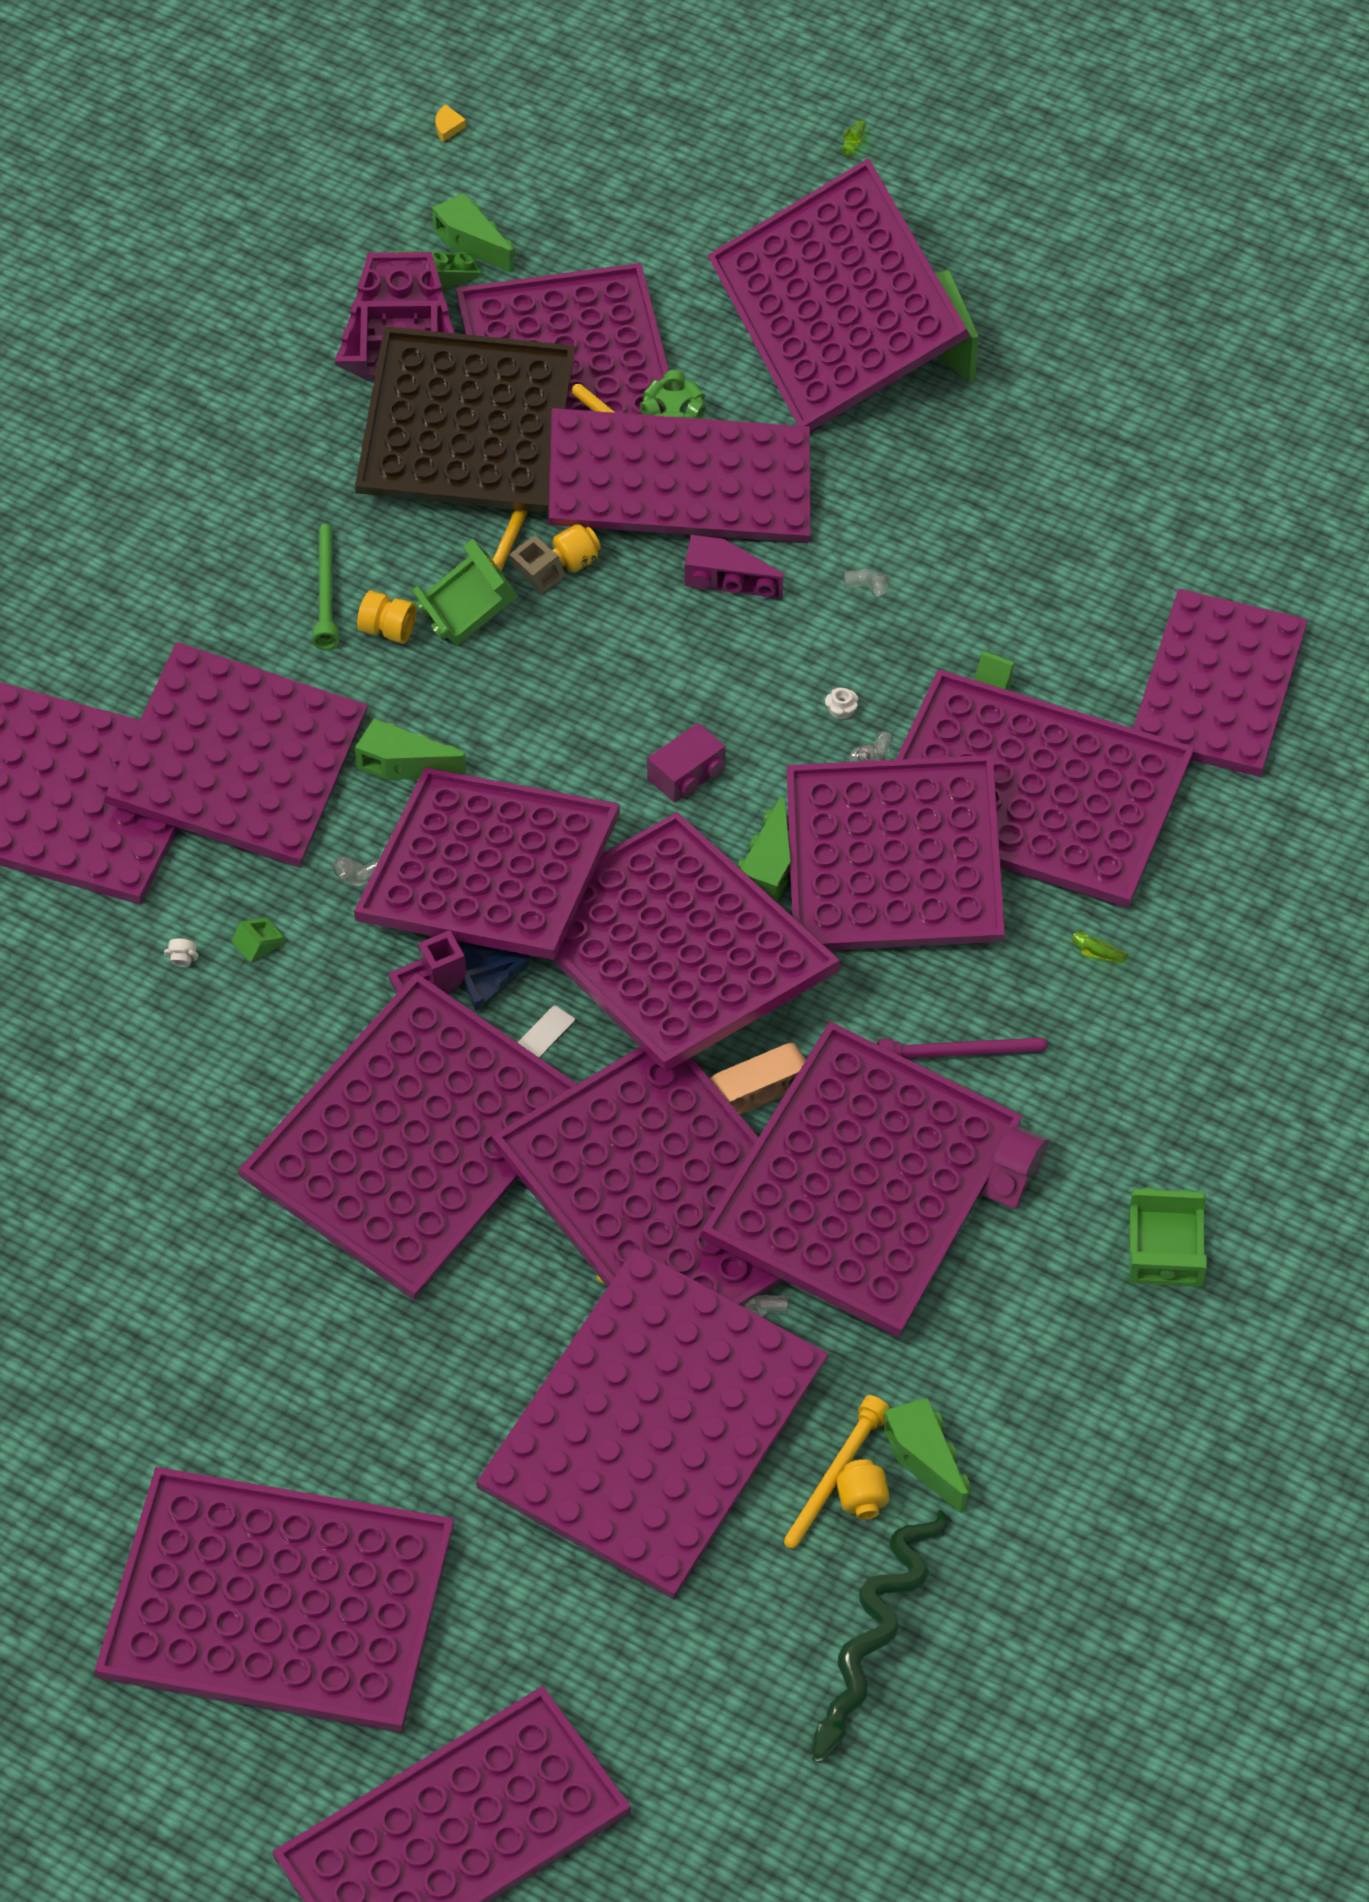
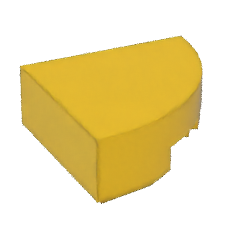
(448, 123)

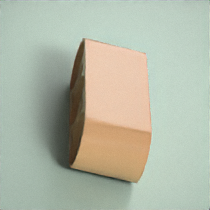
(760, 1078)

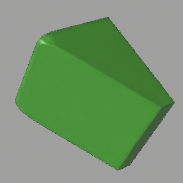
(995, 670)
(257, 938)

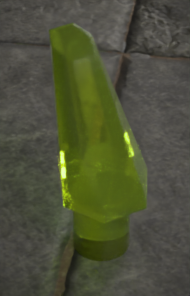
(853, 137)
(1098, 948)

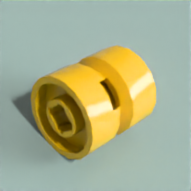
(381, 615)

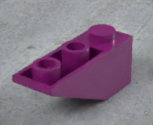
(725, 567)

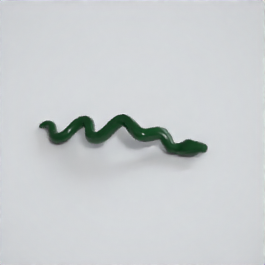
(832, 1728)

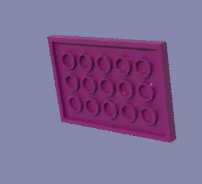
(1221, 679)

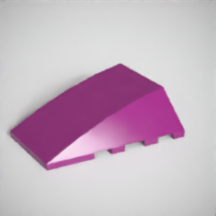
(392, 292)

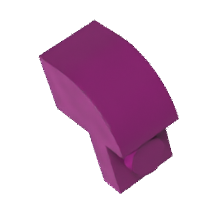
(439, 963)
(1014, 1162)

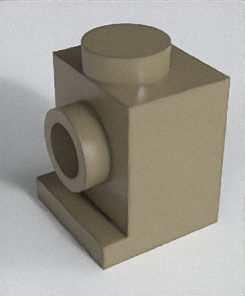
(538, 564)

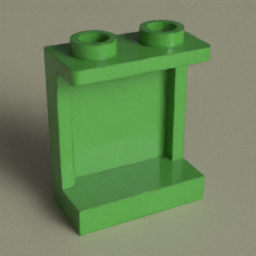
(466, 596)
(1167, 1237)

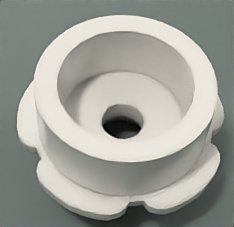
(841, 703)
(181, 952)

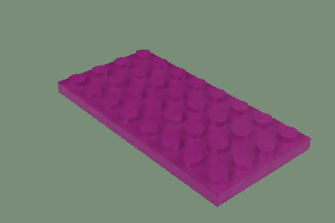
(679, 475)
(462, 1817)

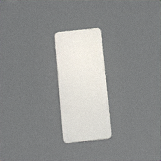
(546, 1030)

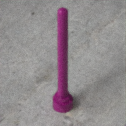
(965, 1048)

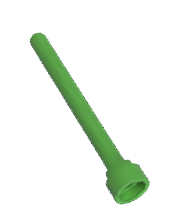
(325, 633)

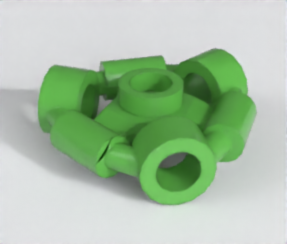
(673, 394)

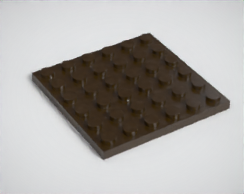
(463, 419)

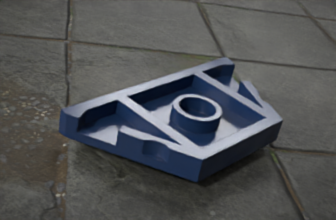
(489, 971)

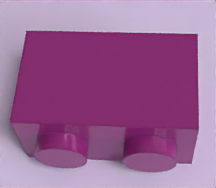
(686, 762)

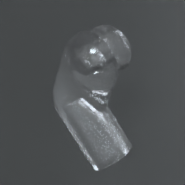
(866, 578)
(875, 751)
(353, 871)
(767, 1304)

